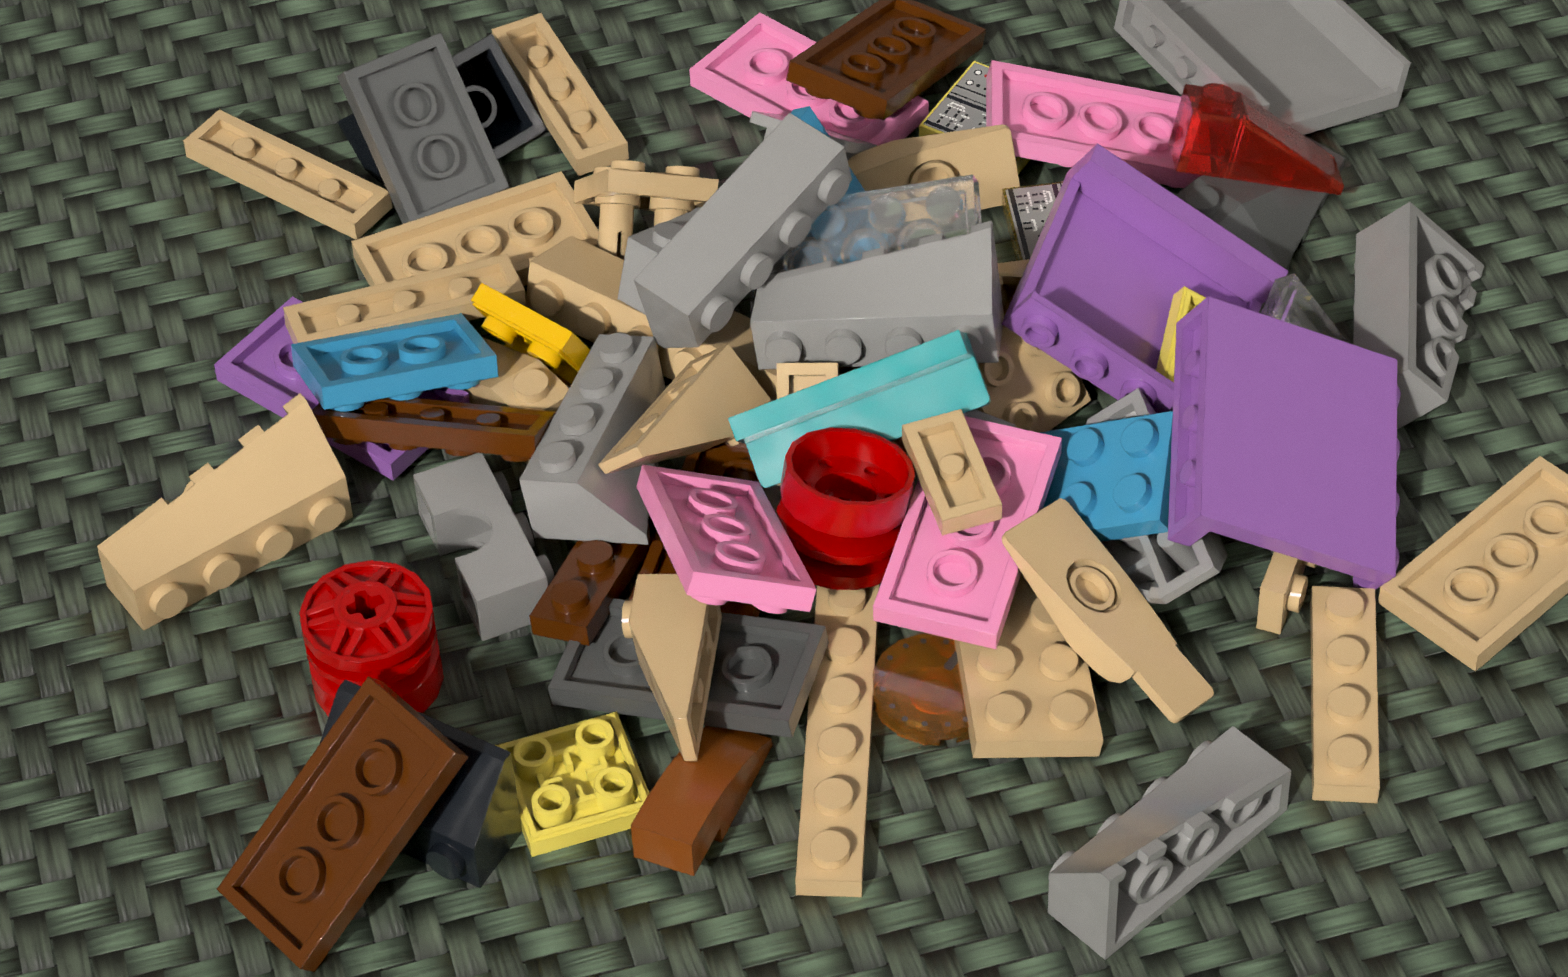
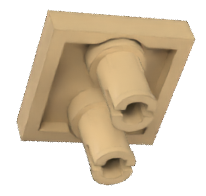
(629, 187)
(1030, 386)

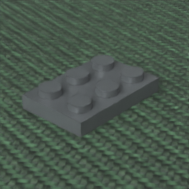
(422, 129)

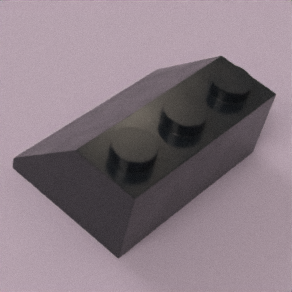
(495, 94)
(474, 816)

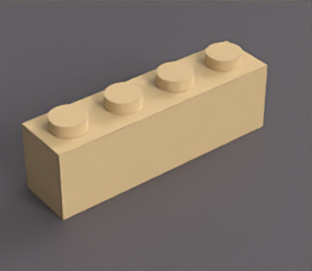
(229, 519)

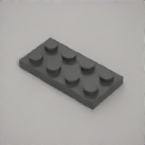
(756, 681)

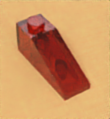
(1237, 139)

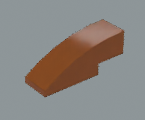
(698, 799)

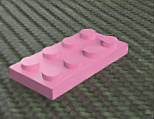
(751, 76)
(1066, 115)
(725, 540)
(967, 579)

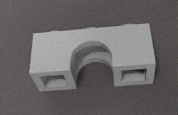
(471, 509)

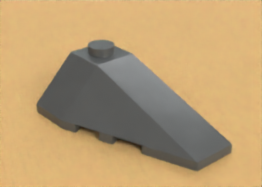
(1260, 214)

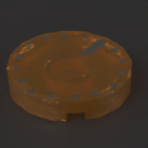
(921, 690)

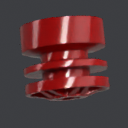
(844, 504)
(373, 624)

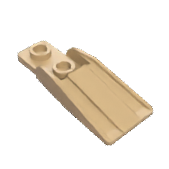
(976, 151)
(1103, 609)

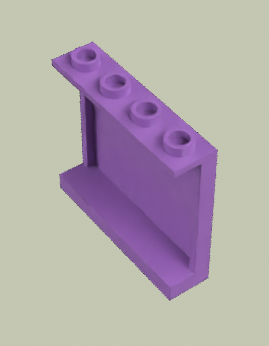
(1109, 273)
(1284, 441)

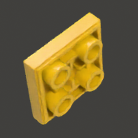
(531, 333)

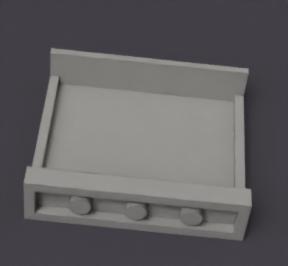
(1293, 57)

